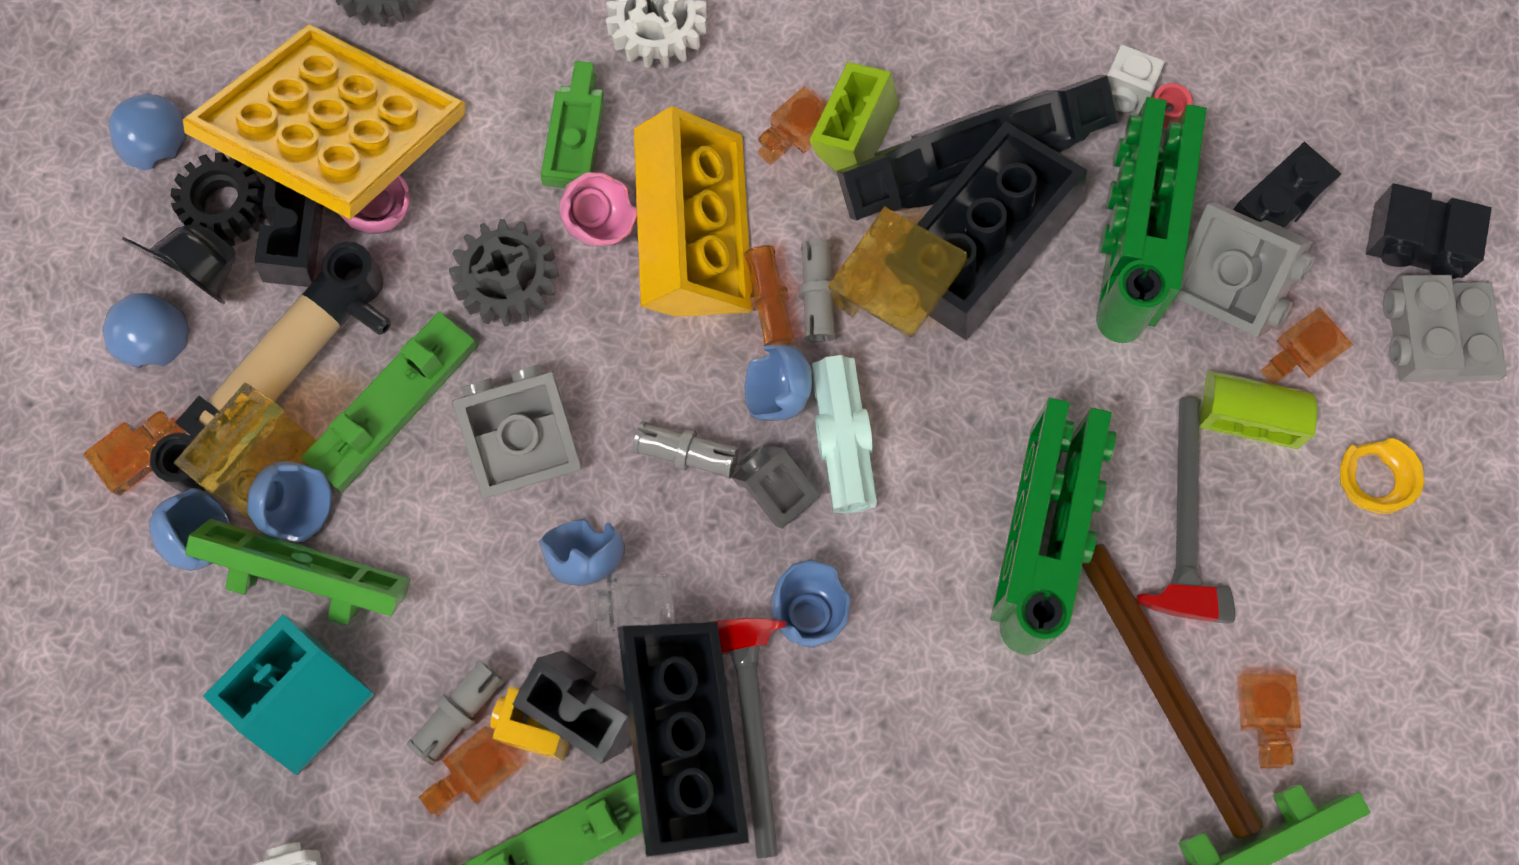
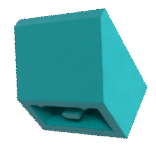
(289, 694)

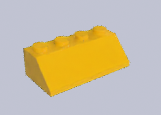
(691, 216)

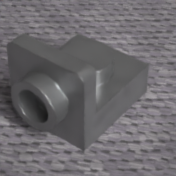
(775, 483)

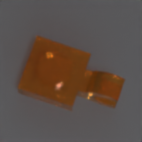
(791, 125)
(1307, 345)
(125, 453)
(1271, 708)
(475, 769)

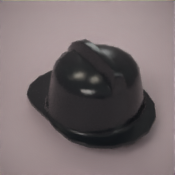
(195, 254)

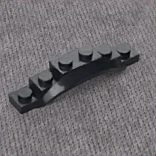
(925, 166)

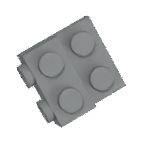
(1243, 269)
(1444, 330)
(516, 431)

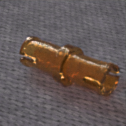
(769, 295)

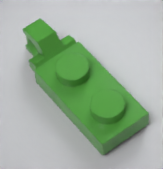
(573, 128)

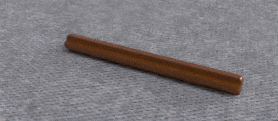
(1172, 695)

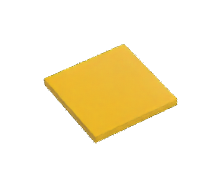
(325, 120)

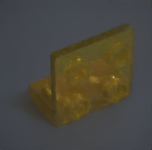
(896, 273)
(240, 443)

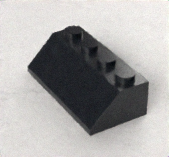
(1002, 218)
(682, 738)

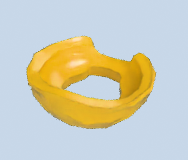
(1402, 462)

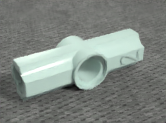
(843, 435)

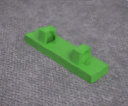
(389, 401)
(263, 556)
(1302, 827)
(576, 833)

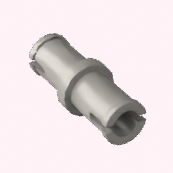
(815, 291)
(685, 449)
(455, 712)

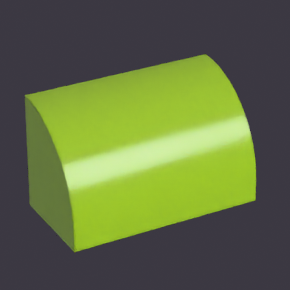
(855, 116)
(1258, 410)

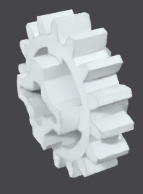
(649, 34)

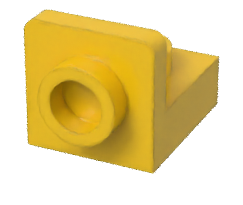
(530, 736)

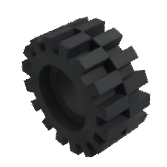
(210, 177)

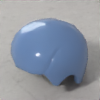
(146, 130)
(145, 330)
(778, 384)
(289, 501)
(178, 518)
(581, 554)
(810, 603)

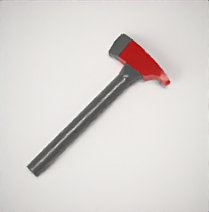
(1185, 594)
(743, 641)

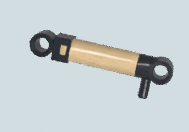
(285, 348)

